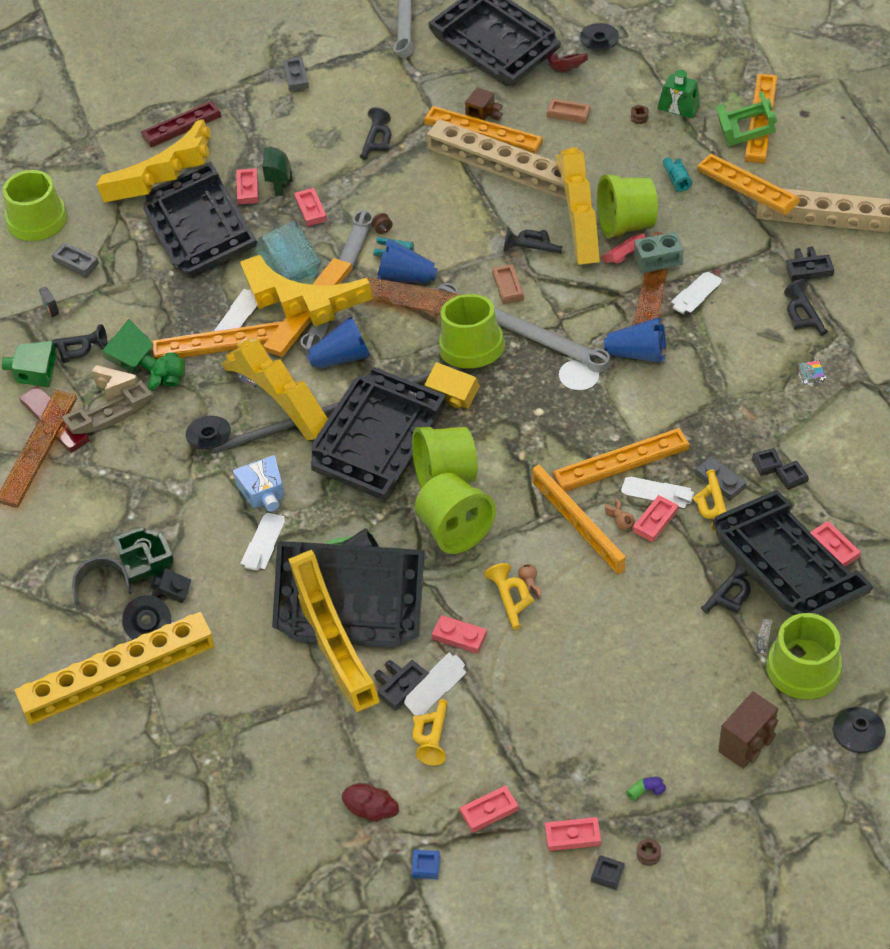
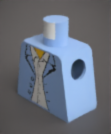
(260, 483)

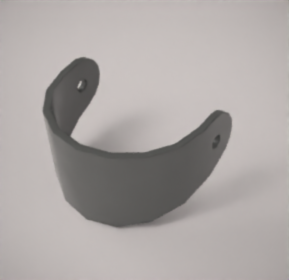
(92, 564)

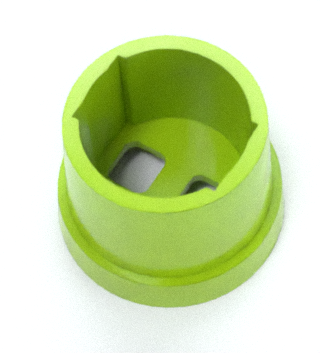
(626, 204)
(33, 206)
(470, 332)
(444, 452)
(455, 512)
(815, 672)

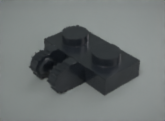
(810, 266)
(401, 684)

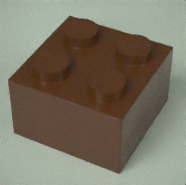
(748, 730)

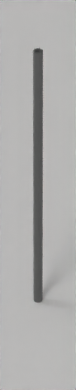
(268, 430)

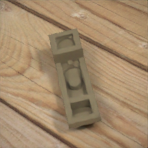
(110, 413)

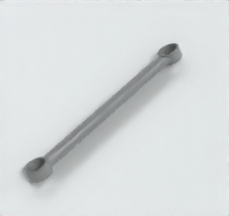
(404, 30)
(348, 255)
(546, 337)

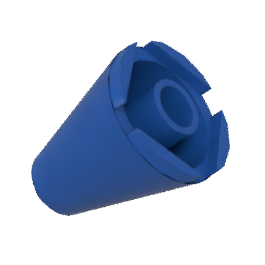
(405, 265)
(638, 341)
(339, 346)

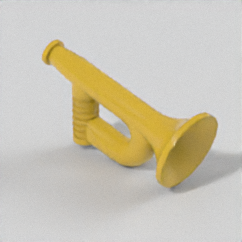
(714, 488)
(498, 574)
(430, 751)

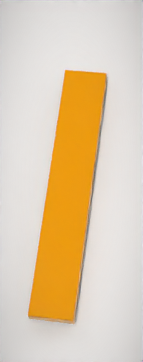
(498, 132)
(757, 148)
(748, 184)
(293, 326)
(212, 341)
(621, 460)
(578, 519)

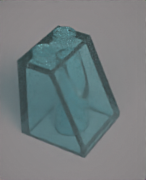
(288, 252)

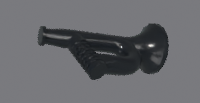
(379, 118)
(521, 240)
(798, 291)
(97, 337)
(734, 579)

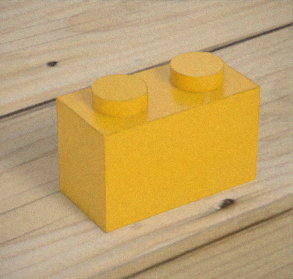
(456, 385)

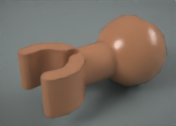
(624, 519)
(528, 576)

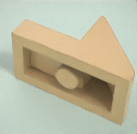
(112, 381)

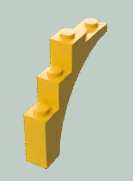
(163, 167)
(578, 195)
(296, 297)
(294, 397)
(330, 634)

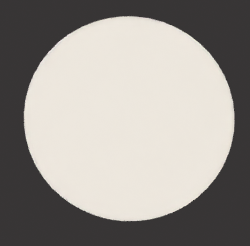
(577, 375)

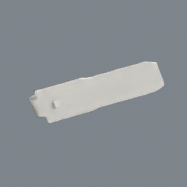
(695, 293)
(239, 311)
(650, 490)
(263, 542)
(435, 684)

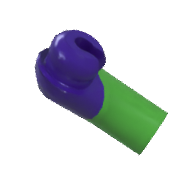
(644, 784)

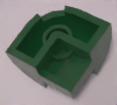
(276, 169)
(143, 553)

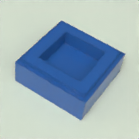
(425, 864)

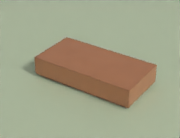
(568, 111)
(507, 284)

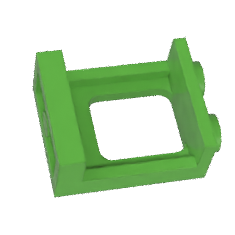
(730, 120)

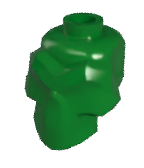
(167, 371)

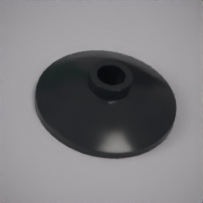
(599, 36)
(208, 432)
(145, 605)
(859, 738)

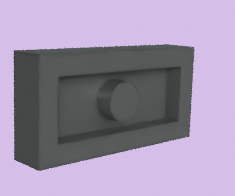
(295, 74)
(75, 259)
(728, 481)

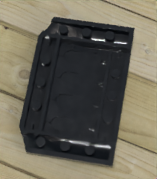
(496, 37)
(197, 221)
(372, 430)
(787, 557)
(370, 588)

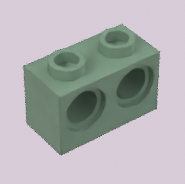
(658, 252)

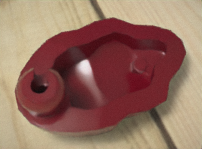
(567, 62)
(369, 802)

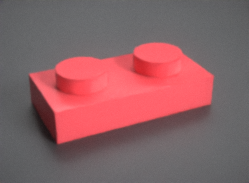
(247, 186)
(310, 207)
(618, 253)
(655, 518)
(836, 543)
(459, 634)
(489, 809)
(572, 834)

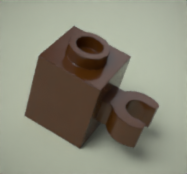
(482, 104)

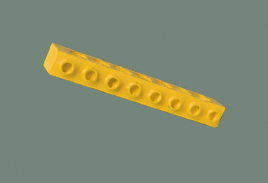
(107, 677)

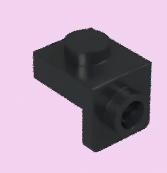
(170, 585)

